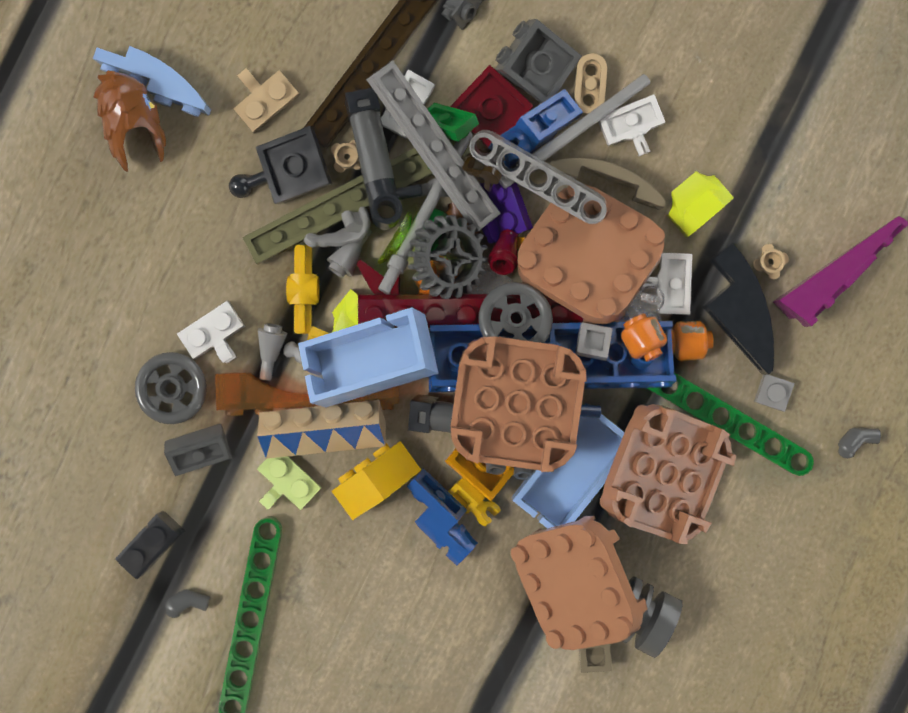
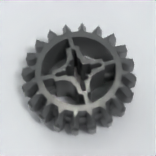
(449, 244)

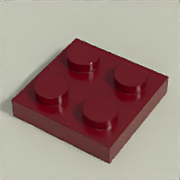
(493, 102)

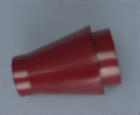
(504, 253)

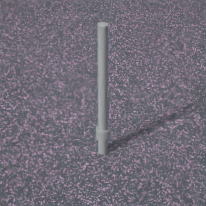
(585, 123)
(398, 262)

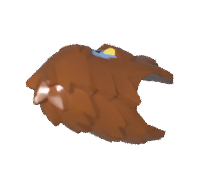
(125, 106)

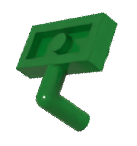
(453, 122)

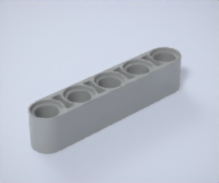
(554, 180)

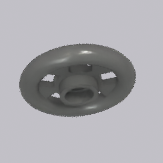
(528, 296)
(151, 404)

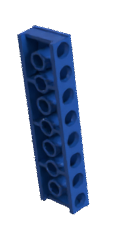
(616, 372)

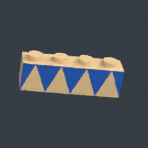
(322, 429)

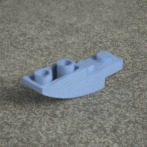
(163, 84)

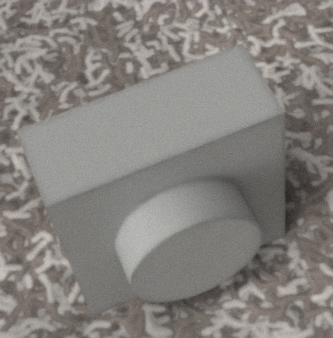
(593, 341)
(774, 392)

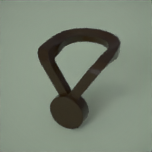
(489, 173)

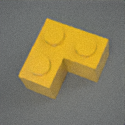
(375, 479)

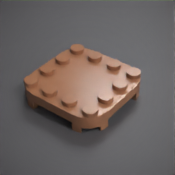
(588, 265)
(517, 403)
(666, 473)
(578, 585)

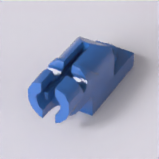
(541, 125)
(441, 517)

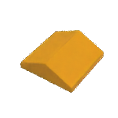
(476, 474)

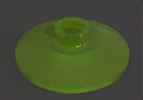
(397, 239)

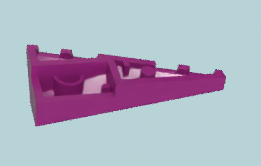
(824, 286)

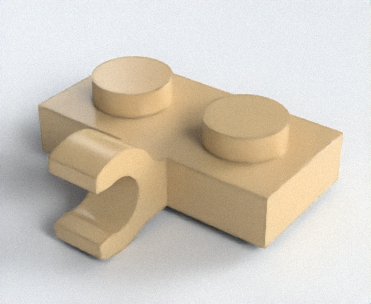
(265, 99)

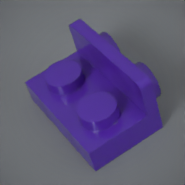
(512, 212)

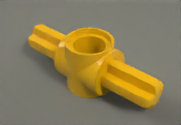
(302, 289)

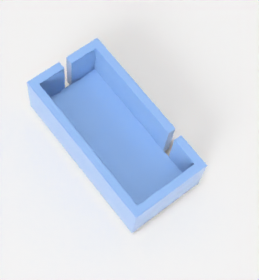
(368, 358)
(570, 488)

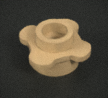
(339, 152)
(779, 260)

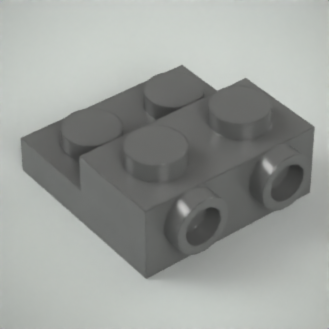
(537, 60)

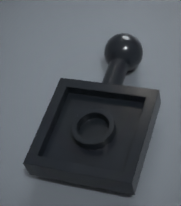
(290, 166)

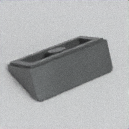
(197, 449)

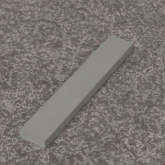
(432, 145)

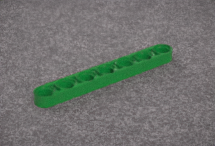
(735, 420)
(259, 606)

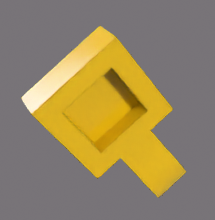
(473, 501)

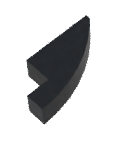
(743, 309)

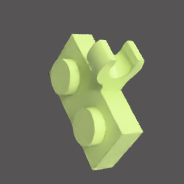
(287, 480)

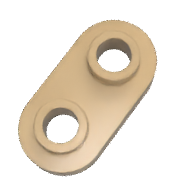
(590, 85)

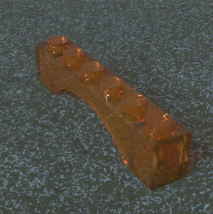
(245, 391)

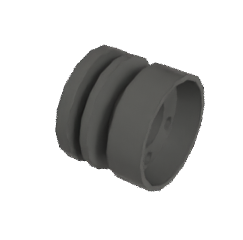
(657, 621)

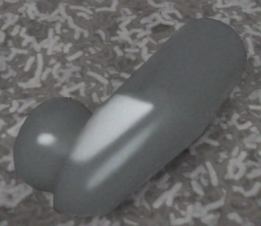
(855, 438)
(185, 599)

